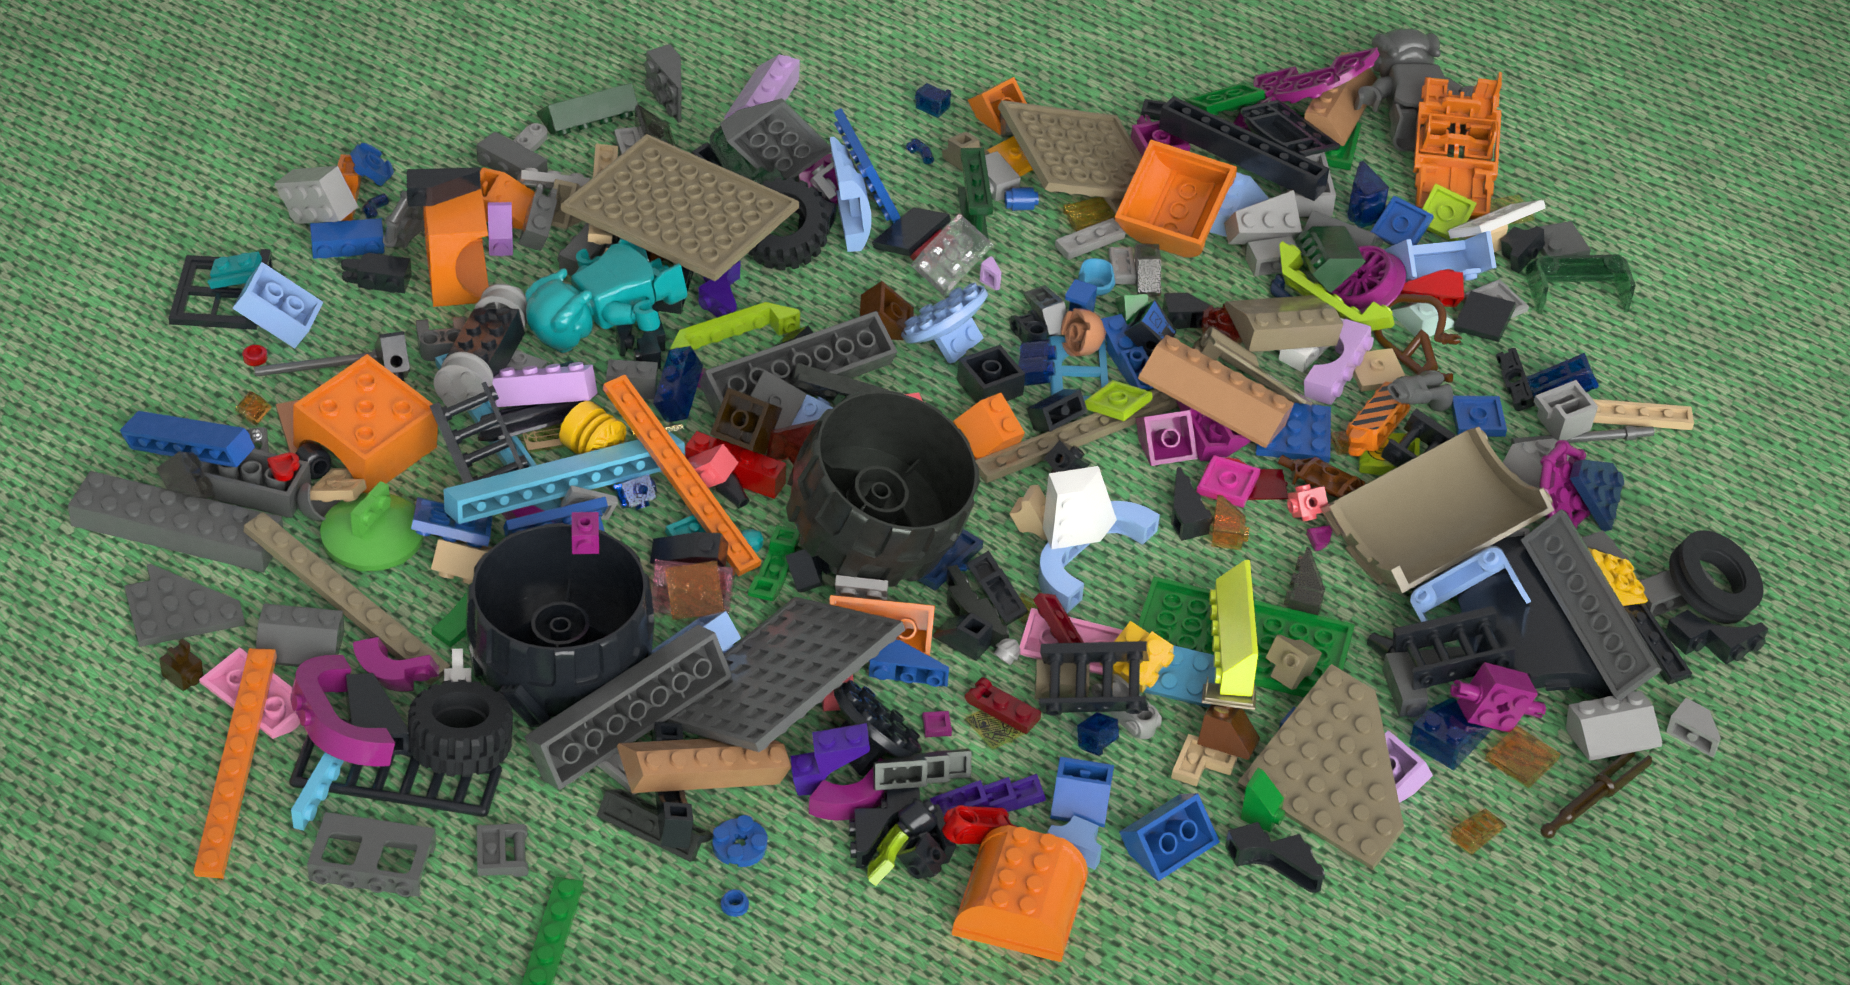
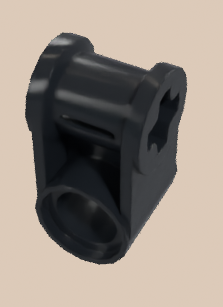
(1028, 327)

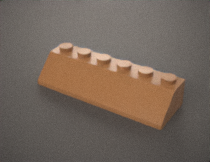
(1335, 110)
(1216, 391)
(700, 765)

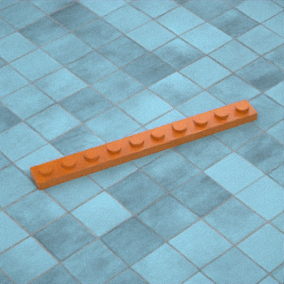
(680, 472)
(235, 764)

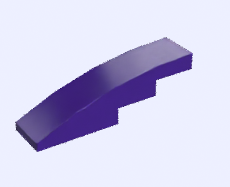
(995, 795)

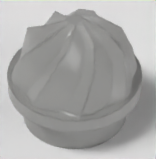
(1008, 650)

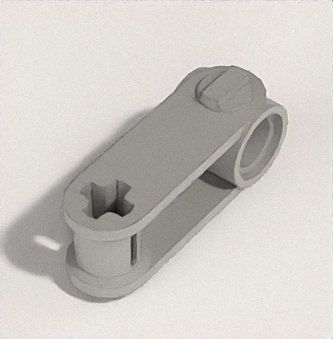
(1139, 725)

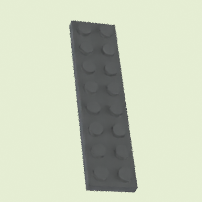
(1591, 605)

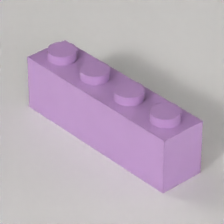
(545, 385)

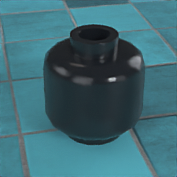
(317, 457)
(917, 817)

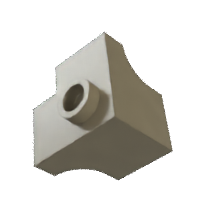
(955, 143)
(1293, 660)

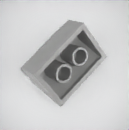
(1613, 726)

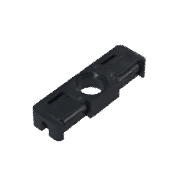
(1520, 390)

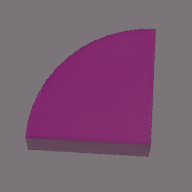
(1319, 537)

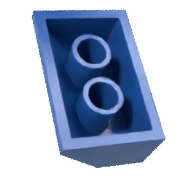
(1170, 835)

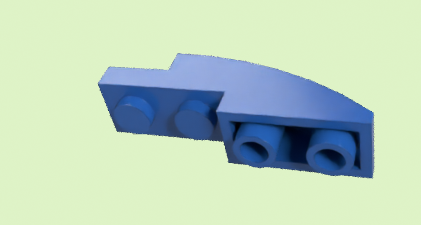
(1124, 352)

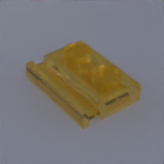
(1088, 213)

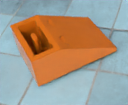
(501, 187)

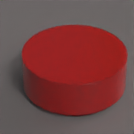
(255, 355)

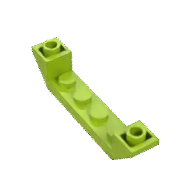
(1375, 316)
(780, 317)

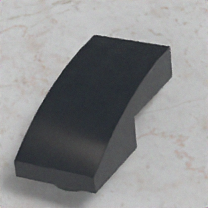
(624, 338)

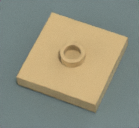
(1376, 369)

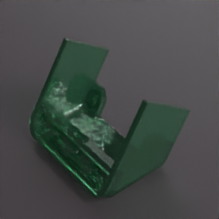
(1579, 269)

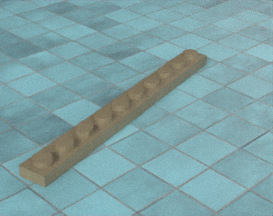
(1075, 433)
(338, 591)

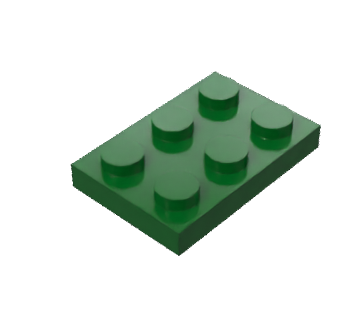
(1227, 98)

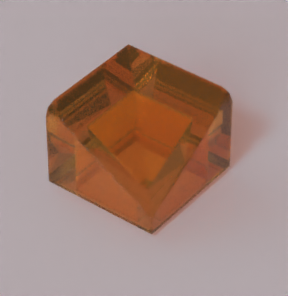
(253, 407)

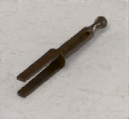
(1602, 787)

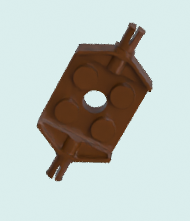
(1319, 473)

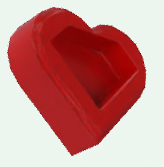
(283, 466)

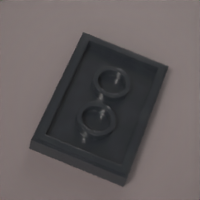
(911, 231)

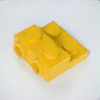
(1160, 655)

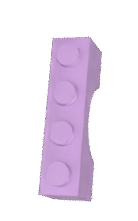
(1327, 380)

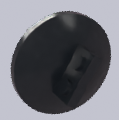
(885, 727)

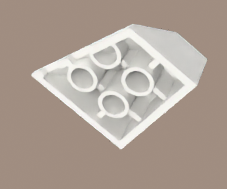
(1077, 508)

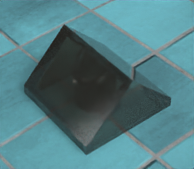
(652, 125)

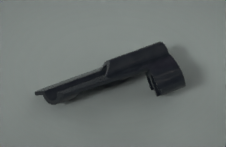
(528, 418)

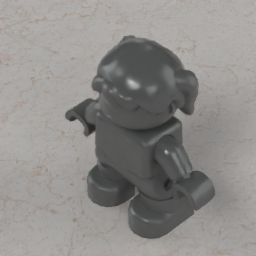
(1403, 65)

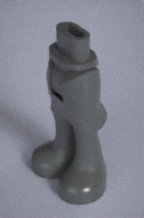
(1422, 390)

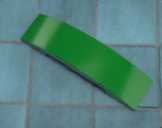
(775, 566)

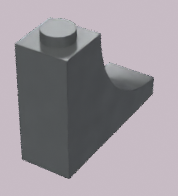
(1398, 675)

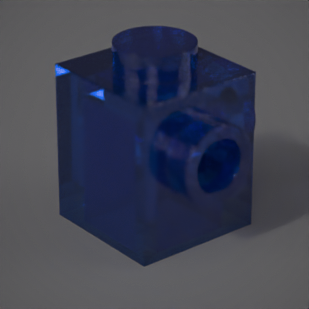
(636, 492)

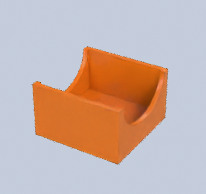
(456, 249)
(367, 421)

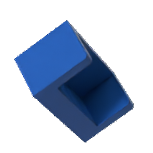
(1081, 295)

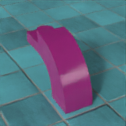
(393, 674)
(840, 801)

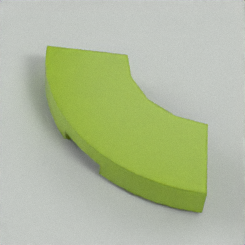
(887, 853)

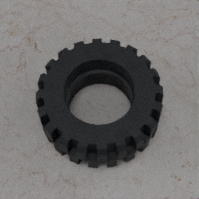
(807, 241)
(460, 728)

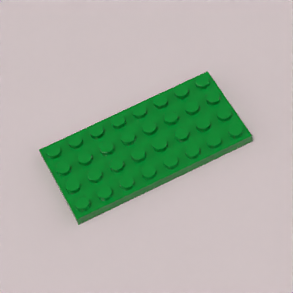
(1182, 618)

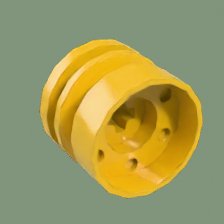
(590, 429)

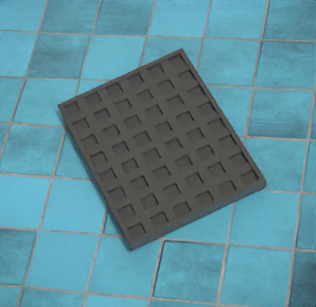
(786, 671)

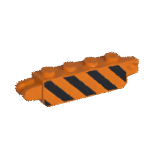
(1375, 422)

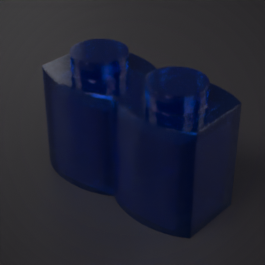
(1037, 361)

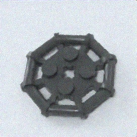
(403, 223)

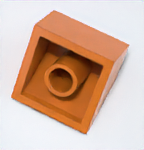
(986, 103)
(990, 426)

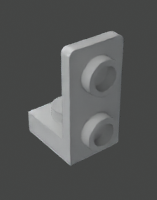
(824, 185)

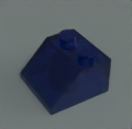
(1367, 197)

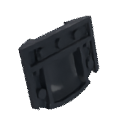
(1287, 128)

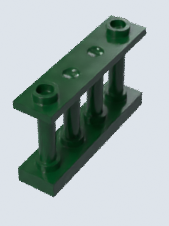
(976, 196)

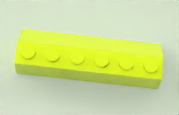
(1234, 631)

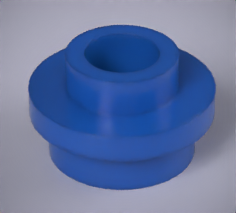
(737, 897)

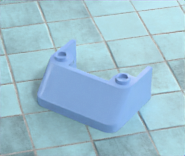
(1466, 256)
(1460, 578)

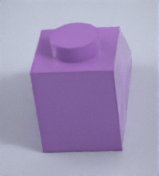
(500, 228)

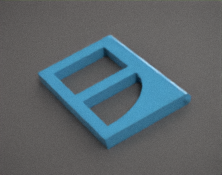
(1076, 371)

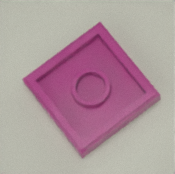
(1228, 479)

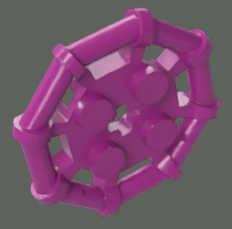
(1557, 482)

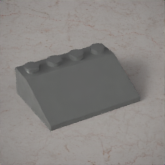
(775, 137)

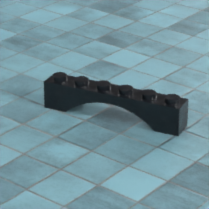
(673, 810)

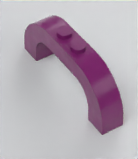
(321, 722)

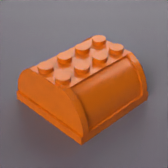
(1174, 199)
(1023, 892)

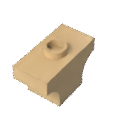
(1029, 512)

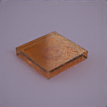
(694, 590)
(1522, 757)

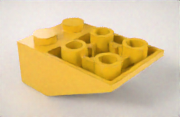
(1621, 578)

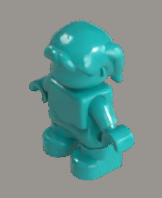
(604, 290)

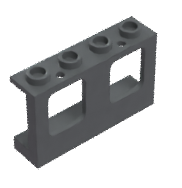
(373, 837)

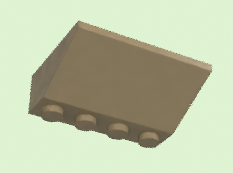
(1285, 323)

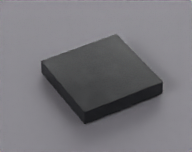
(1485, 316)

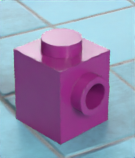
(585, 538)

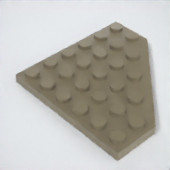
(1336, 768)

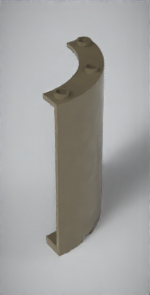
(1434, 511)

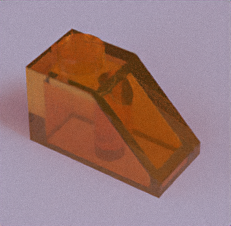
(1228, 526)

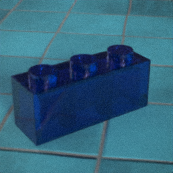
(678, 384)

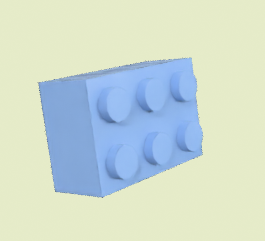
(278, 305)

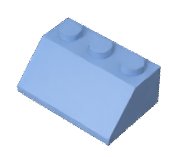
(1240, 195)
(718, 623)

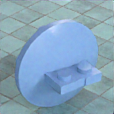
(949, 322)

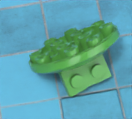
(371, 531)

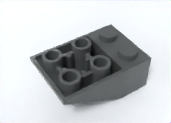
(664, 78)

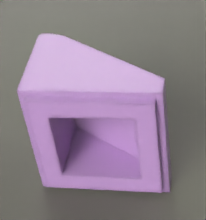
(990, 273)

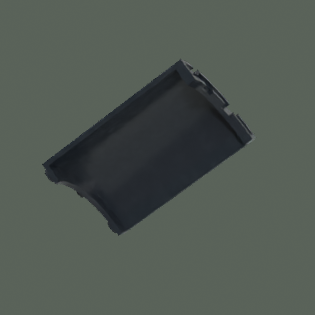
(1539, 630)

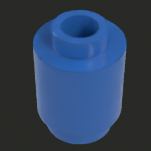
(1021, 198)

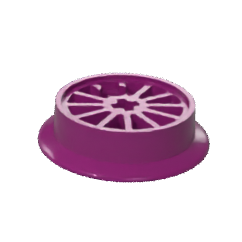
(1376, 280)

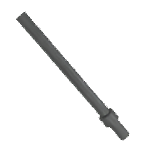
(311, 364)
(1627, 433)

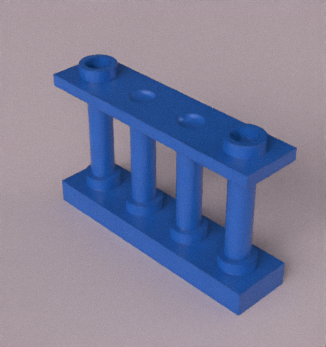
(556, 515)

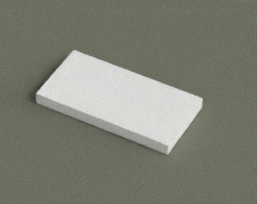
(1496, 219)

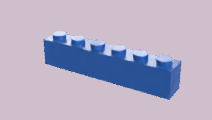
(171, 434)

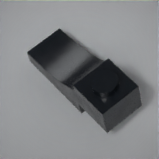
(651, 344)
(997, 588)

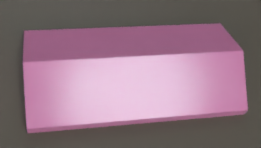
(1038, 633)
(278, 711)

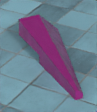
(1213, 437)

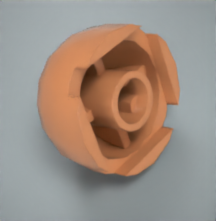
(1082, 332)

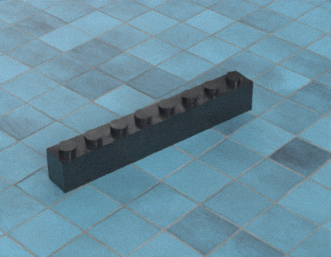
(1243, 148)

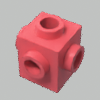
(1306, 502)

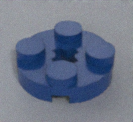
(369, 163)
(739, 828)

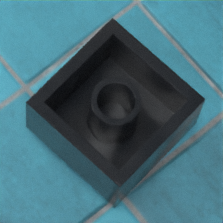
(990, 374)

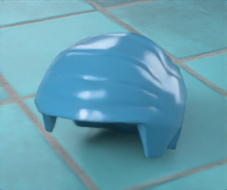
(1098, 273)

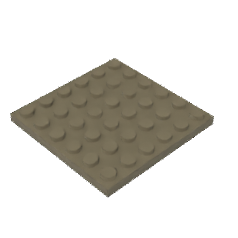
(1074, 148)

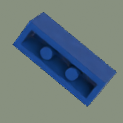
(347, 238)

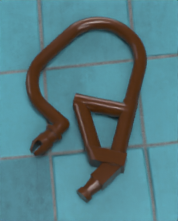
(1422, 337)

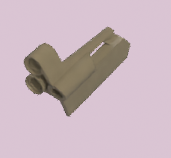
(1216, 344)

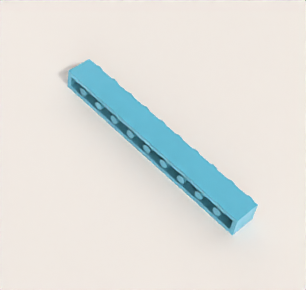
(549, 480)

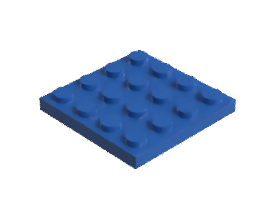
(866, 167)

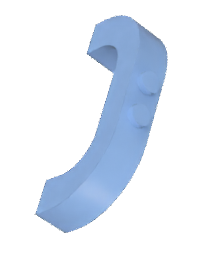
(1132, 520)

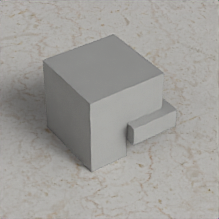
(1566, 410)

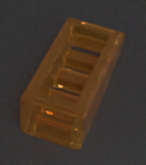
(1470, 843)

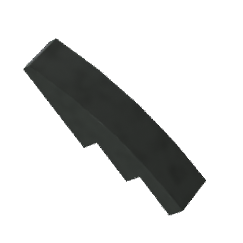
(921, 769)

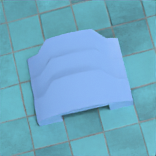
(851, 198)

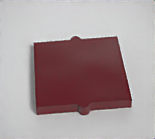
(1270, 486)

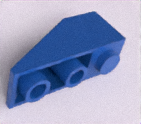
(908, 665)

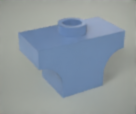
(1083, 836)

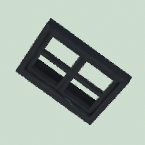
(185, 289)

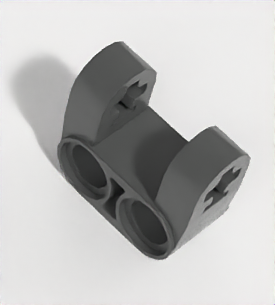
(437, 341)

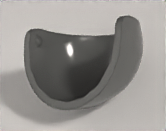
(312, 509)

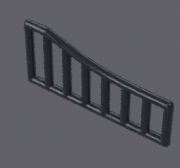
(403, 796)

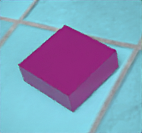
(936, 724)

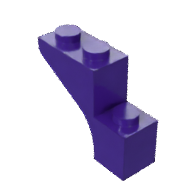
(717, 295)
(831, 751)

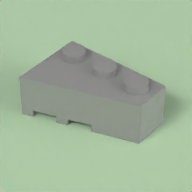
(1265, 220)

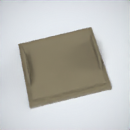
(1212, 695)

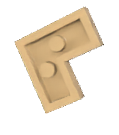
(337, 485)
(1195, 758)

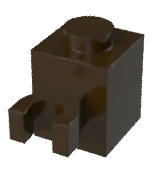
(181, 666)

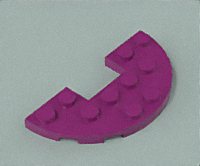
(1292, 86)

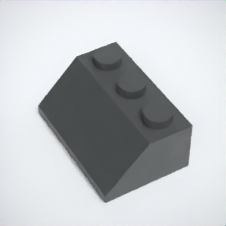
(1359, 235)
(299, 632)

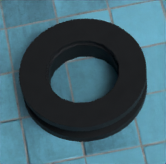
(1701, 592)

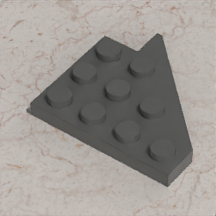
(178, 608)

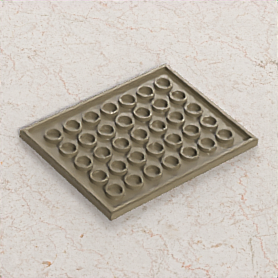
(680, 207)

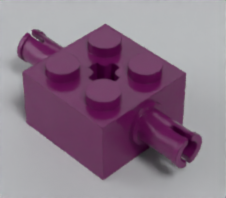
(1148, 130)
(1497, 697)

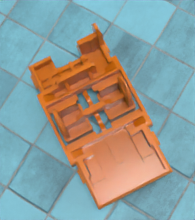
(1475, 168)

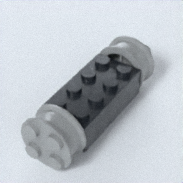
(483, 344)

